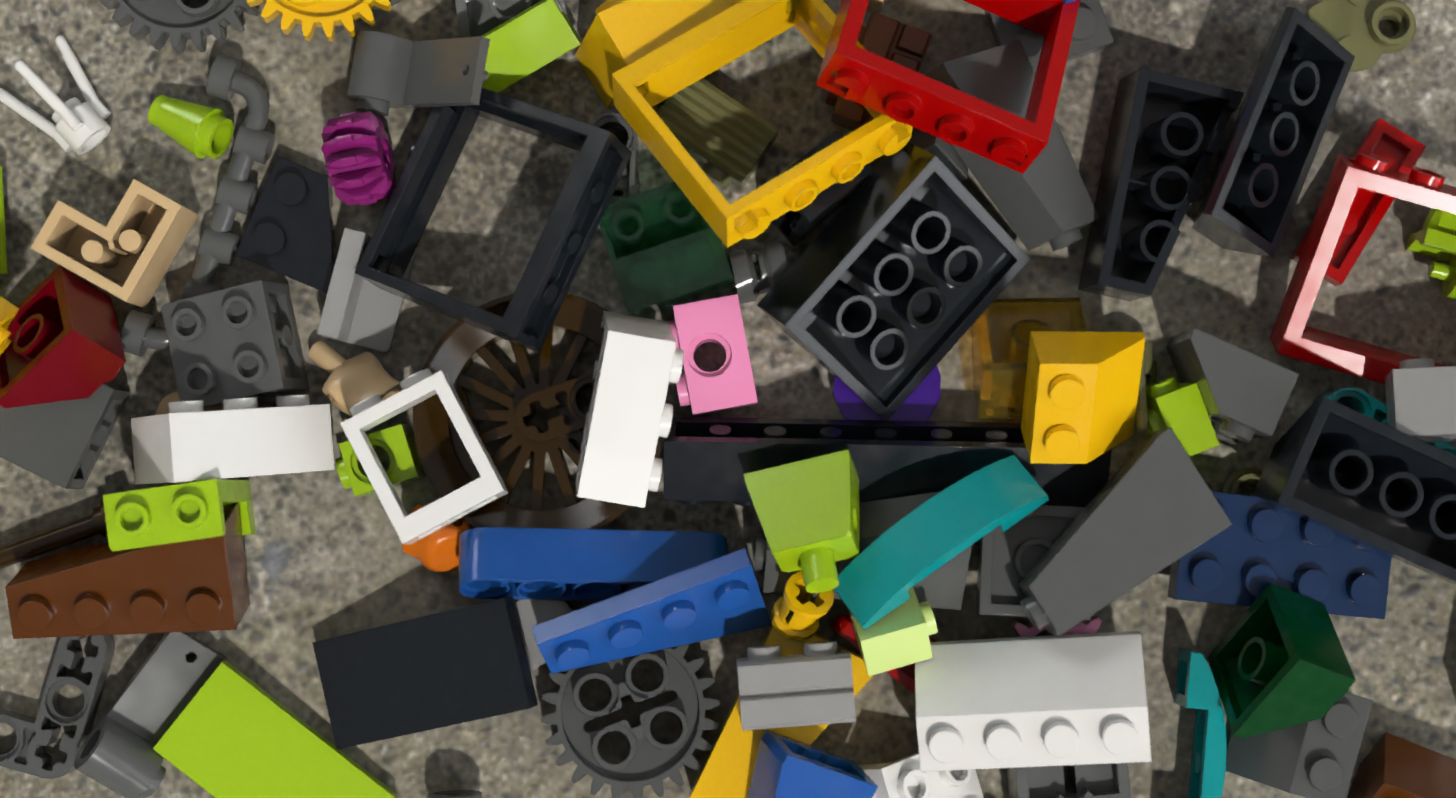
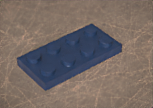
(1283, 550)

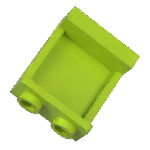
(175, 513)

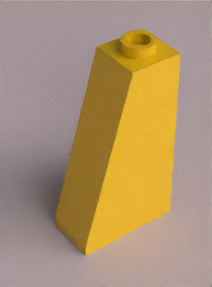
(734, 753)

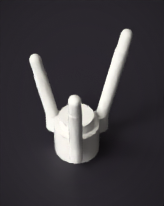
(77, 124)

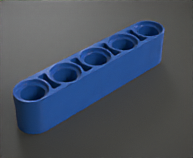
(575, 561)

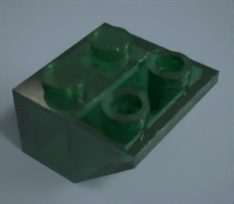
(662, 250)

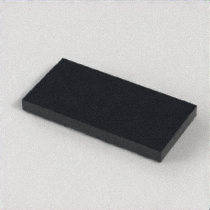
(425, 673)

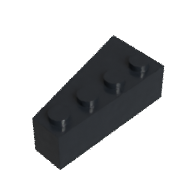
(1150, 176)

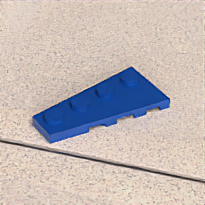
(668, 613)

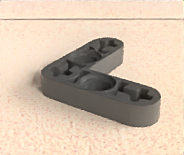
(35, 733)

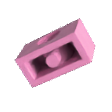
(721, 323)

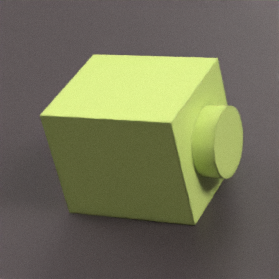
(898, 637)

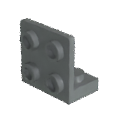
(235, 343)

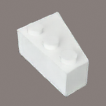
(628, 410)
(232, 441)

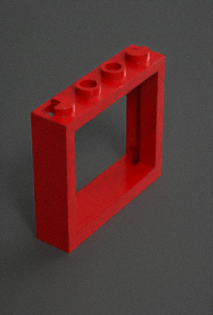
(943, 109)
(1315, 346)

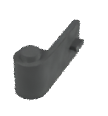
(416, 73)
(122, 742)

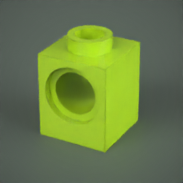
(403, 455)

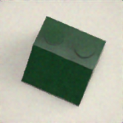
(1279, 664)

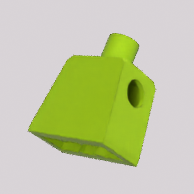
(810, 515)

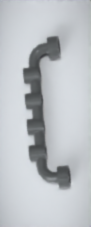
(233, 196)

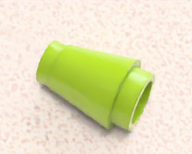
(194, 126)

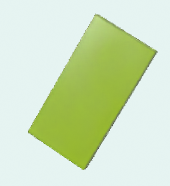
(251, 746)

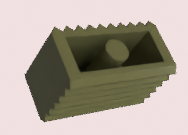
(718, 132)

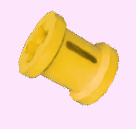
(806, 613)

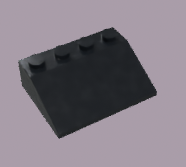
(895, 279)

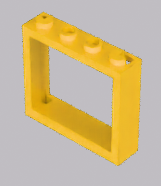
(707, 50)

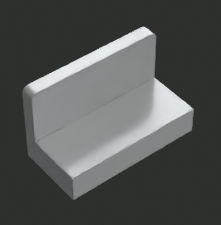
(356, 308)

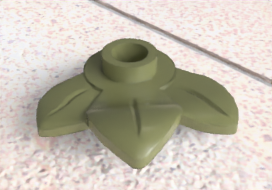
(1356, 27)

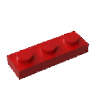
(1368, 206)

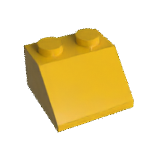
(1080, 394)

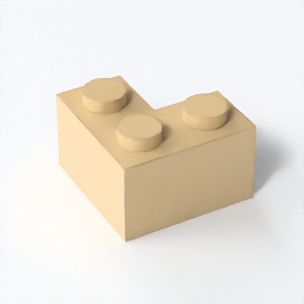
(127, 253)

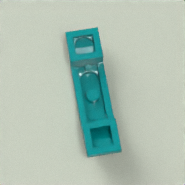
(934, 535)
(1199, 691)

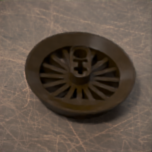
(449, 462)

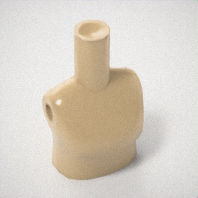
(352, 378)

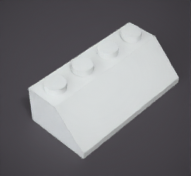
(1032, 702)

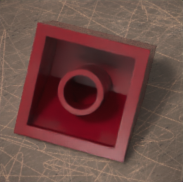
(60, 343)

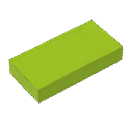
(527, 43)

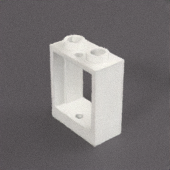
(449, 507)

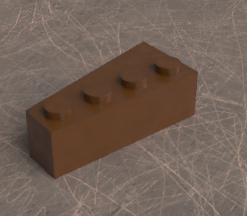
(134, 590)

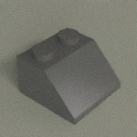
(1237, 387)
(1305, 758)

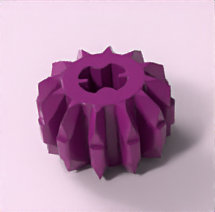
(358, 158)

